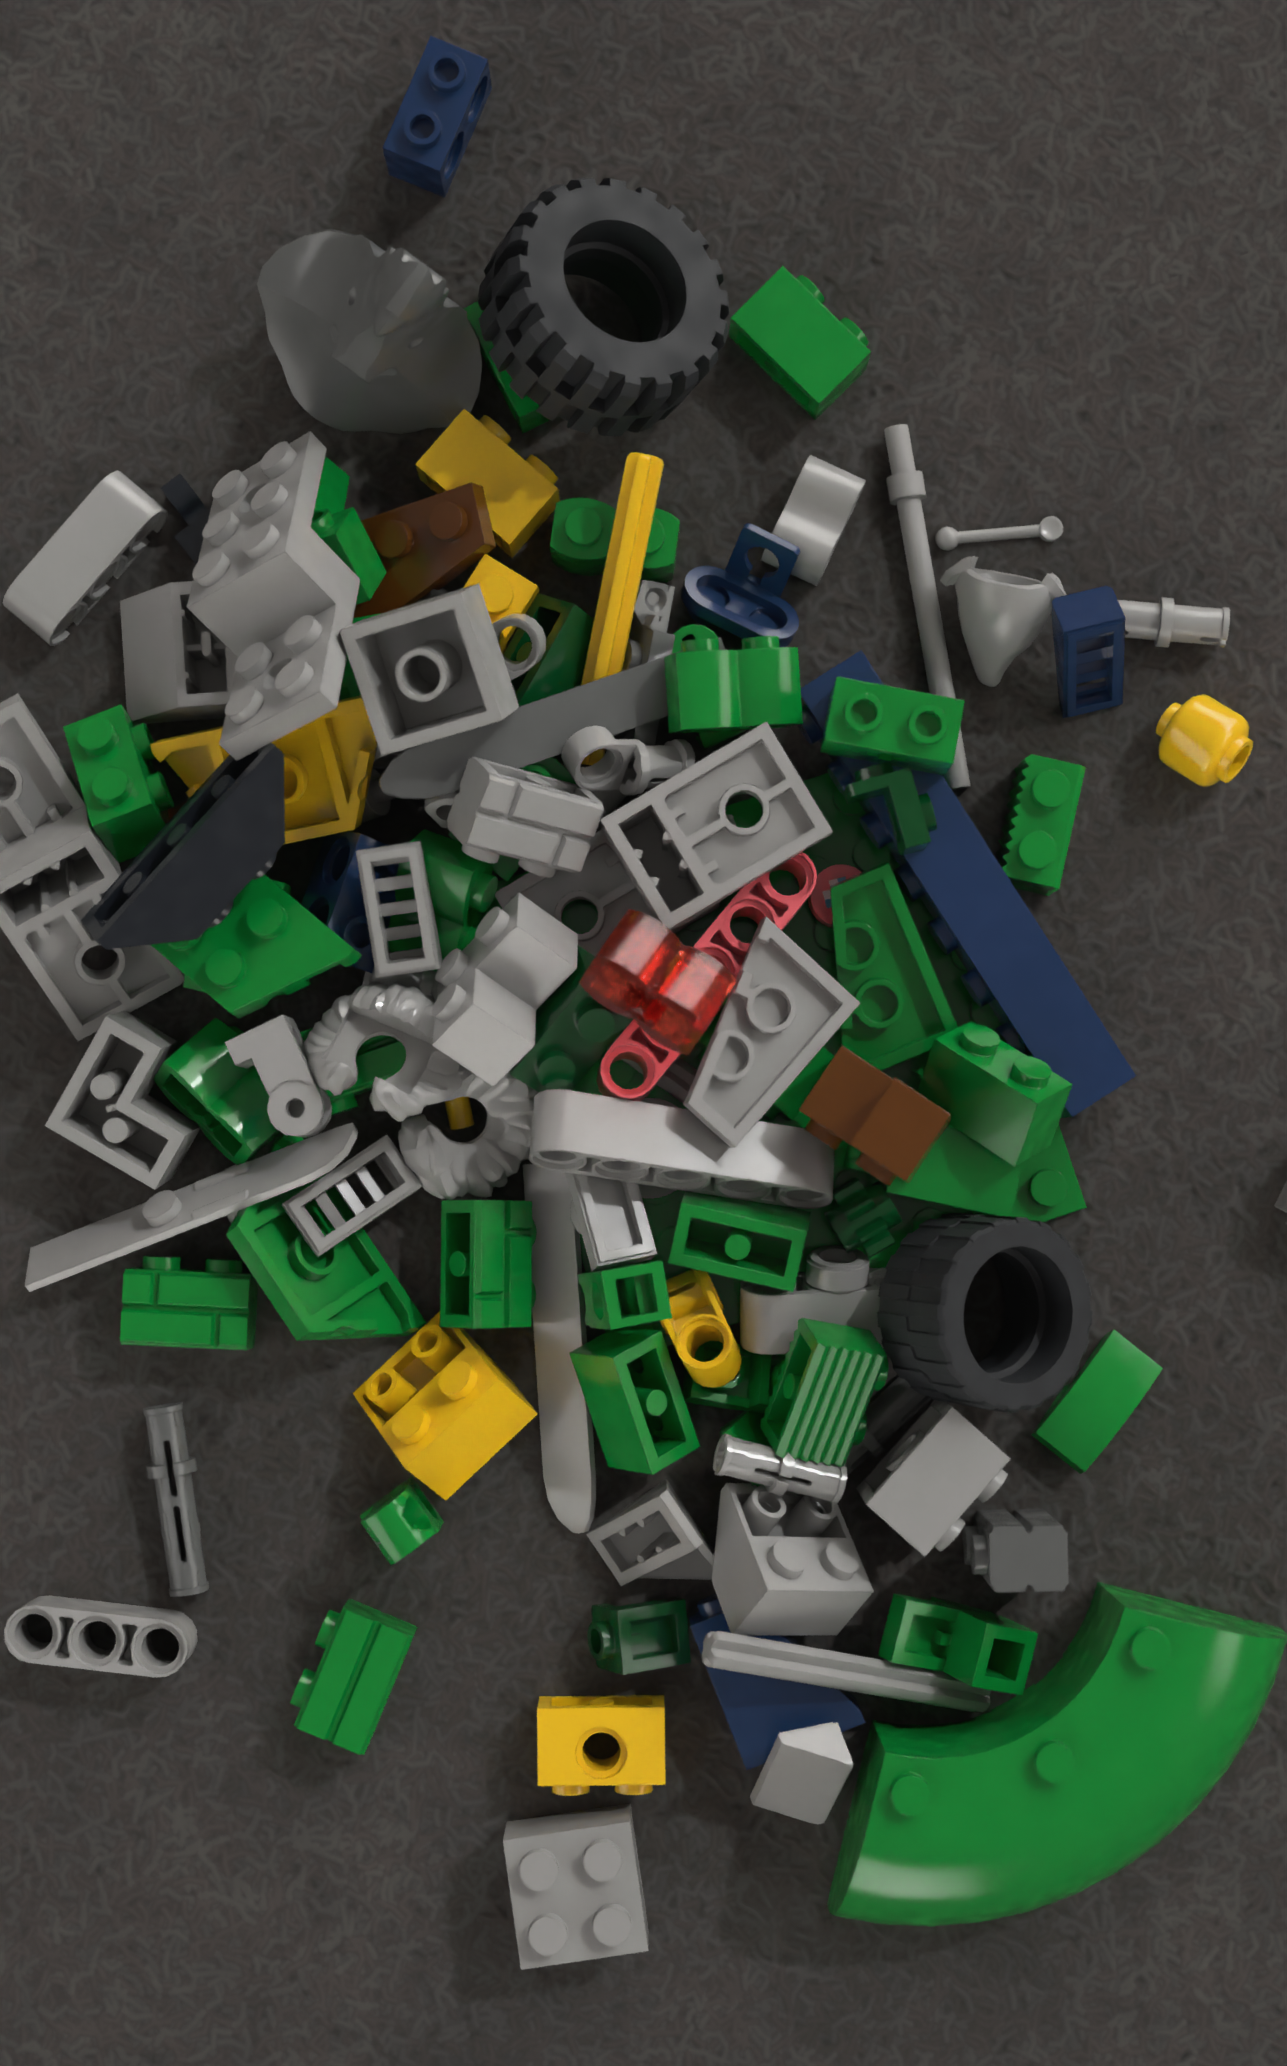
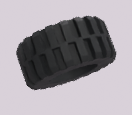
(642, 257)

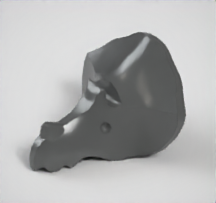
(368, 335)

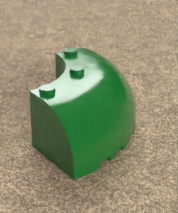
(1057, 1780)

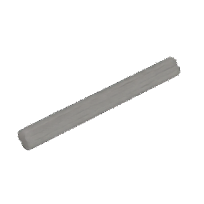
(840, 1671)

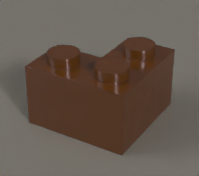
(875, 1116)

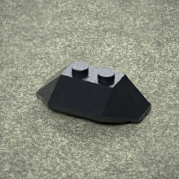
(198, 858)

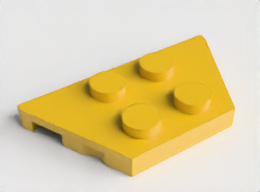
(324, 768)

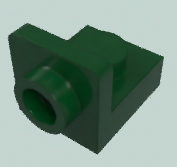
(639, 1635)

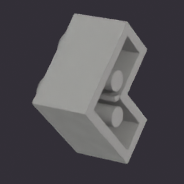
(497, 984)
(110, 1104)

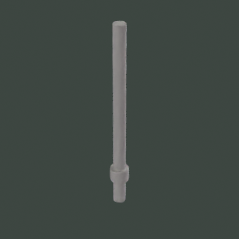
(906, 491)

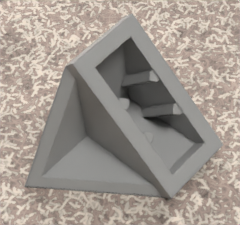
(654, 1540)

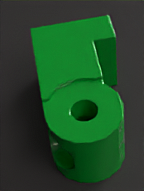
(625, 1295)
(401, 1521)

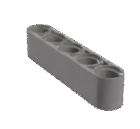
(678, 1151)

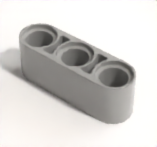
(82, 556)
(773, 1314)
(74, 1648)

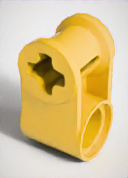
(697, 1320)

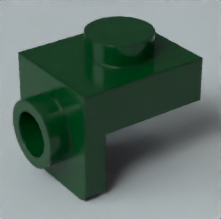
(908, 812)

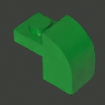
(960, 1641)

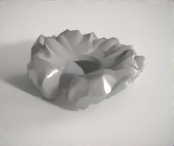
(389, 1011)
(485, 1162)

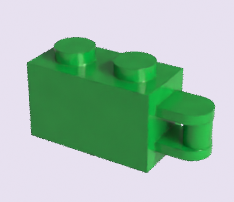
(958, 1175)

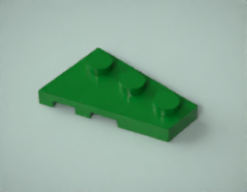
(886, 971)

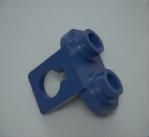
(741, 600)

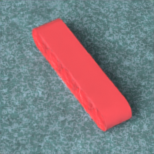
(752, 901)

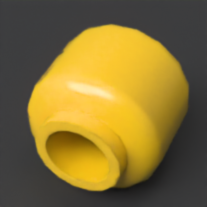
(1204, 740)

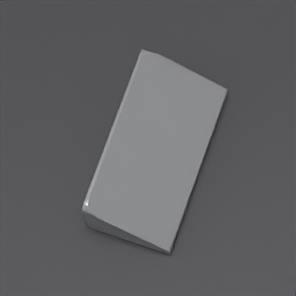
(804, 1773)

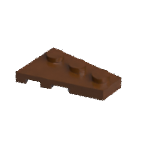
(427, 545)

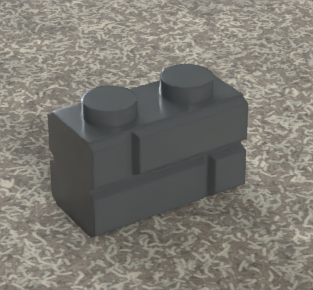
(1017, 1550)

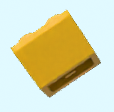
(443, 1406)

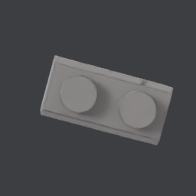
(523, 818)

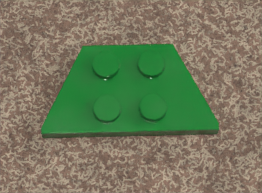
(259, 950)
(328, 1296)

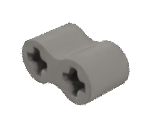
(816, 516)

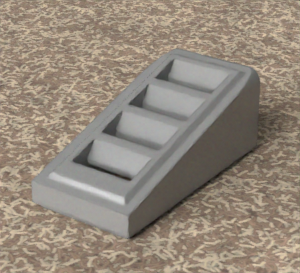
(404, 961)
(394, 1169)

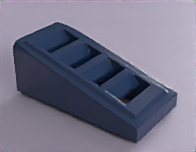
(1088, 647)

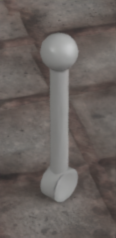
(1048, 530)

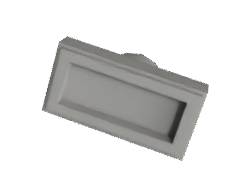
(610, 1221)

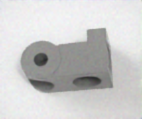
(279, 1056)

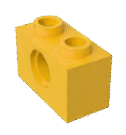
(570, 1720)

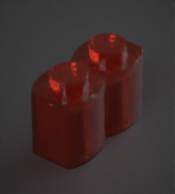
(658, 981)

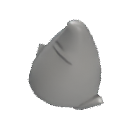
(999, 614)

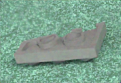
(766, 1033)

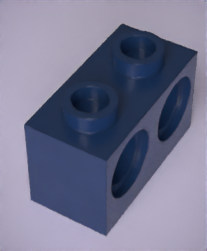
(437, 116)
(337, 895)

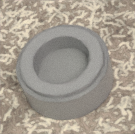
(835, 1270)

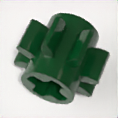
(863, 1217)

